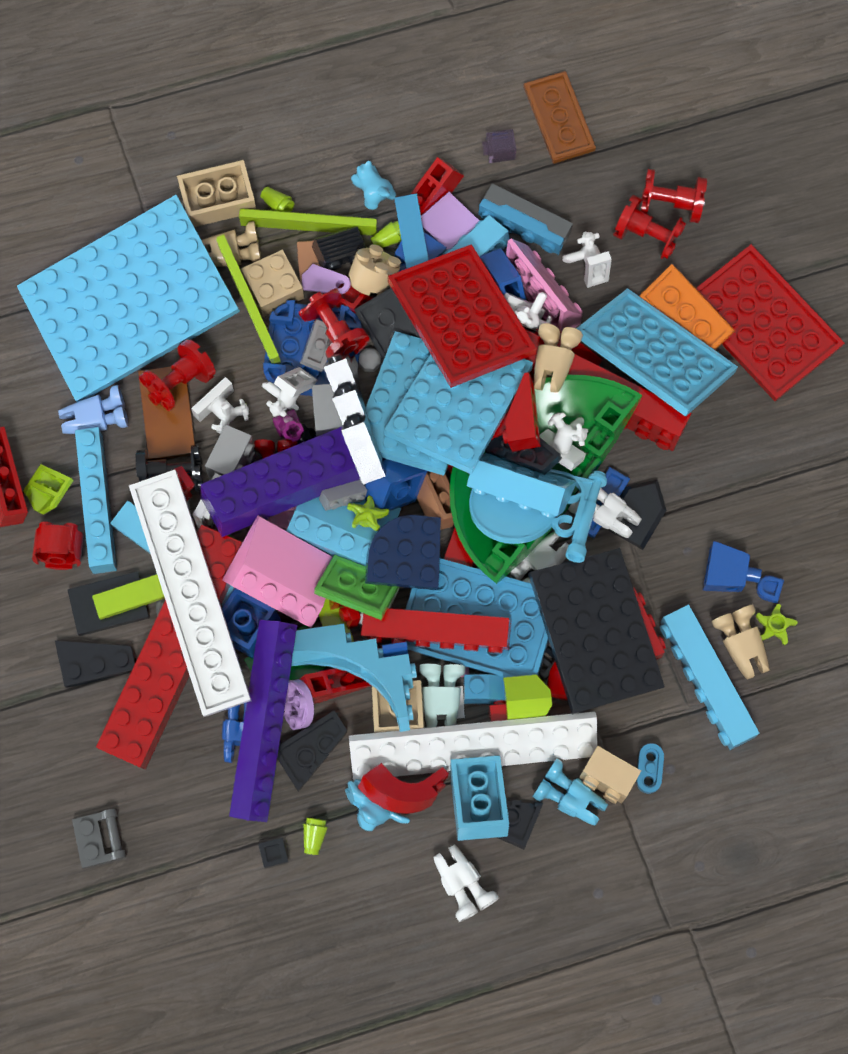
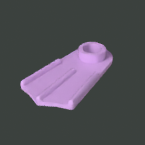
(324, 280)

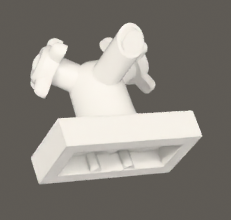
(597, 263)
(527, 312)
(287, 389)
(216, 402)
(563, 439)

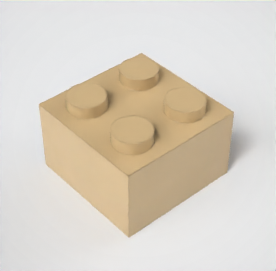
(272, 282)
(384, 716)
(609, 775)

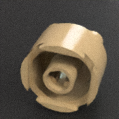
(371, 270)

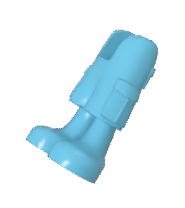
(577, 796)

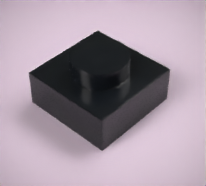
(273, 853)

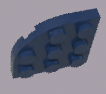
(405, 553)

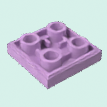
(448, 221)

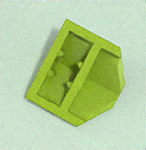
(46, 489)
(526, 697)

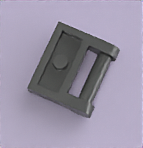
(90, 839)

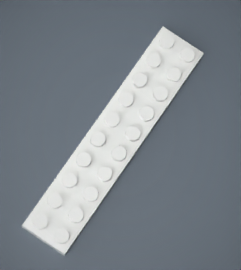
(190, 593)
(513, 740)

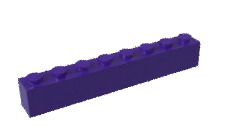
(263, 721)

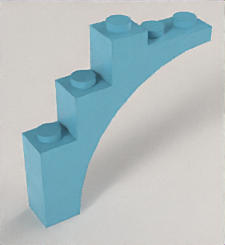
(335, 649)

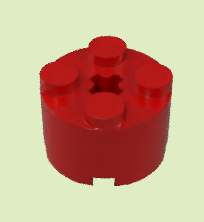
(58, 545)

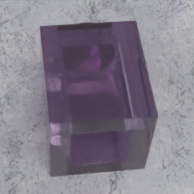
(499, 146)

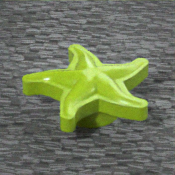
(367, 514)
(776, 624)

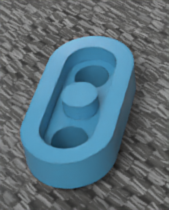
(650, 769)

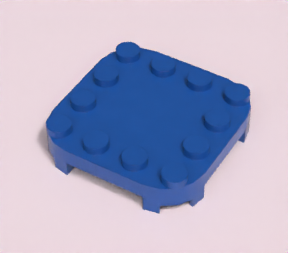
(291, 336)

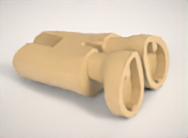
(248, 238)
(553, 359)
(745, 644)

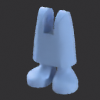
(90, 413)

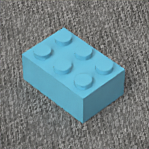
(479, 798)

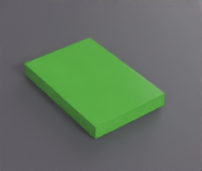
(346, 585)

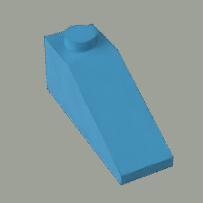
(483, 689)

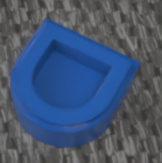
(769, 588)

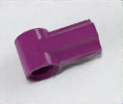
(288, 426)

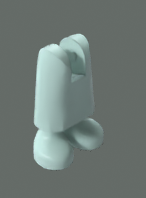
(441, 699)

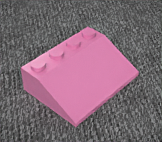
(541, 279)
(279, 571)

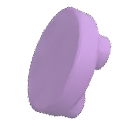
(298, 705)

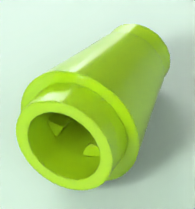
(276, 200)
(388, 235)
(314, 835)

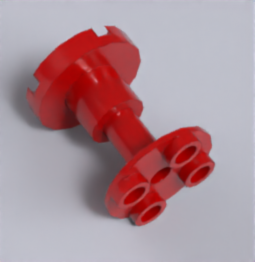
(683, 197)
(641, 224)
(341, 336)
(190, 366)

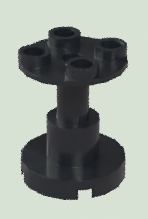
(147, 469)

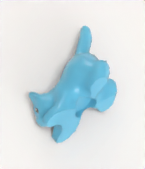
(374, 186)
(369, 813)

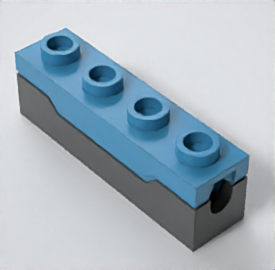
(525, 219)

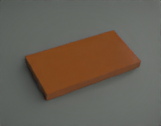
(559, 117)
(168, 432)

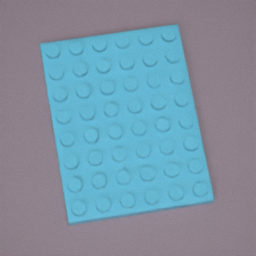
(127, 298)

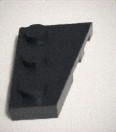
(538, 459)
(92, 661)
(309, 748)
(521, 822)

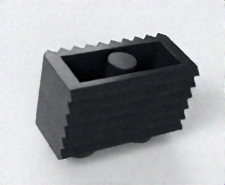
(338, 248)

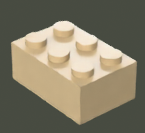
(216, 193)

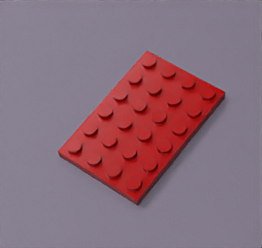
(461, 315)
(774, 327)

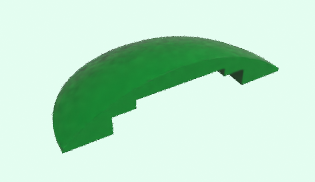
(605, 411)

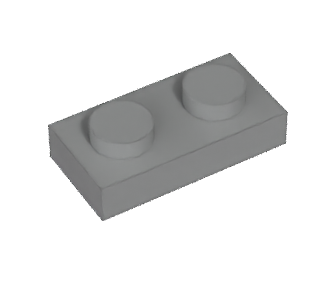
(316, 346)

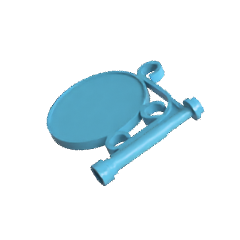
(516, 525)

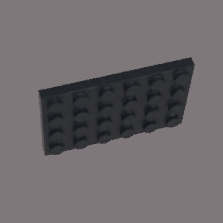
(596, 631)

